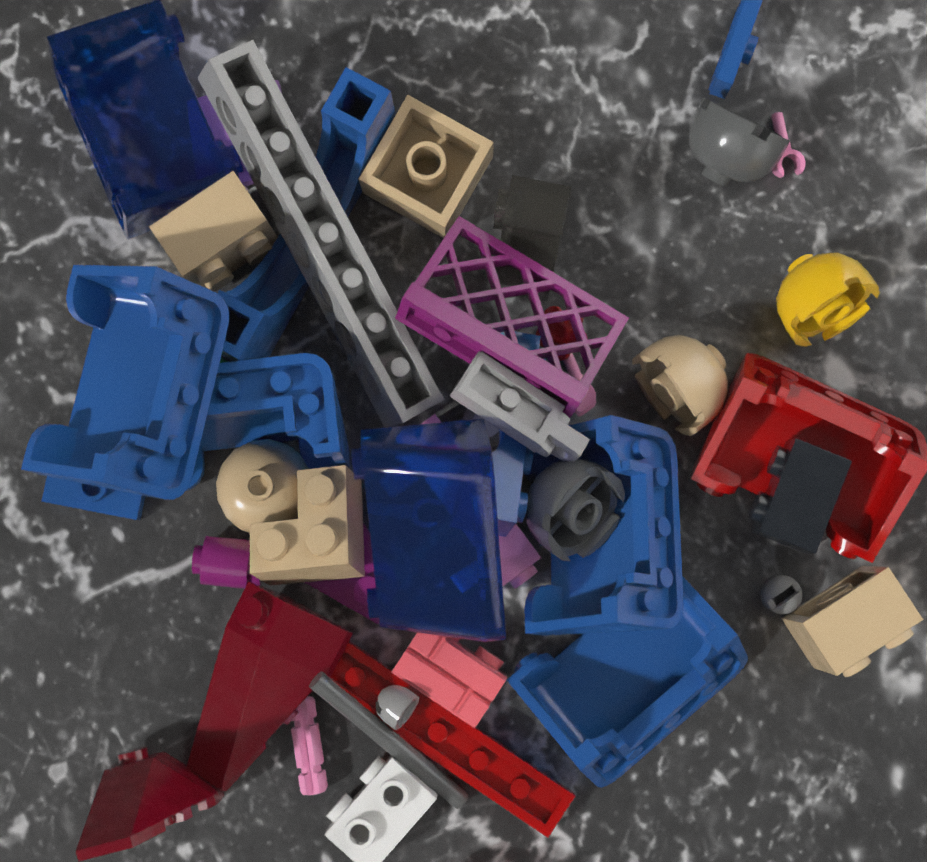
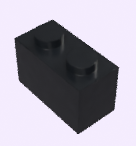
(799, 495)

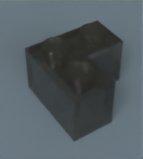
(531, 223)

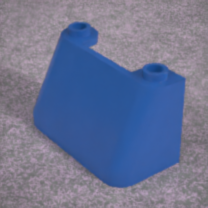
(140, 382)
(276, 401)
(638, 571)
(627, 691)

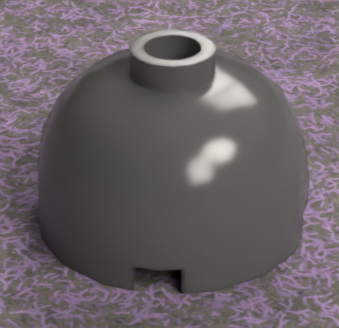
(732, 145)
(573, 507)

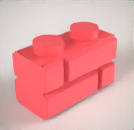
(452, 675)

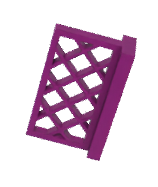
(465, 335)

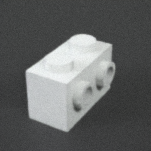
(380, 812)

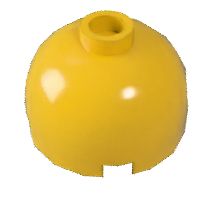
(823, 295)

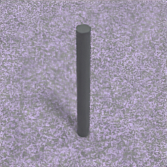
(388, 740)

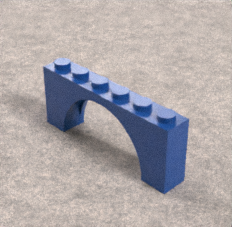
(265, 301)

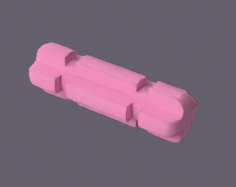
(308, 749)

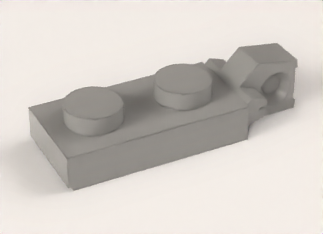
(518, 409)

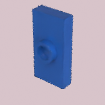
(737, 47)
(93, 498)

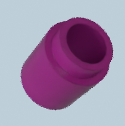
(223, 562)

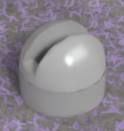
(776, 585)
(396, 705)

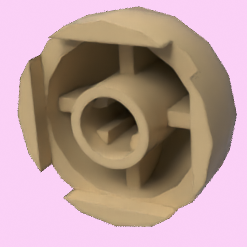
(683, 380)
(260, 483)

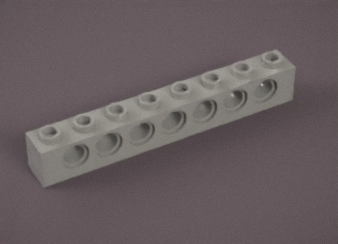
(318, 234)

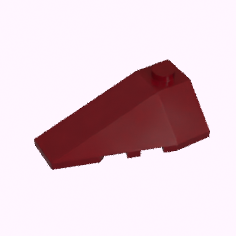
(260, 679)
(140, 800)

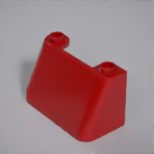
(779, 404)

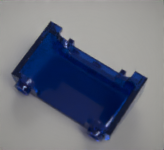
(139, 113)
(433, 529)

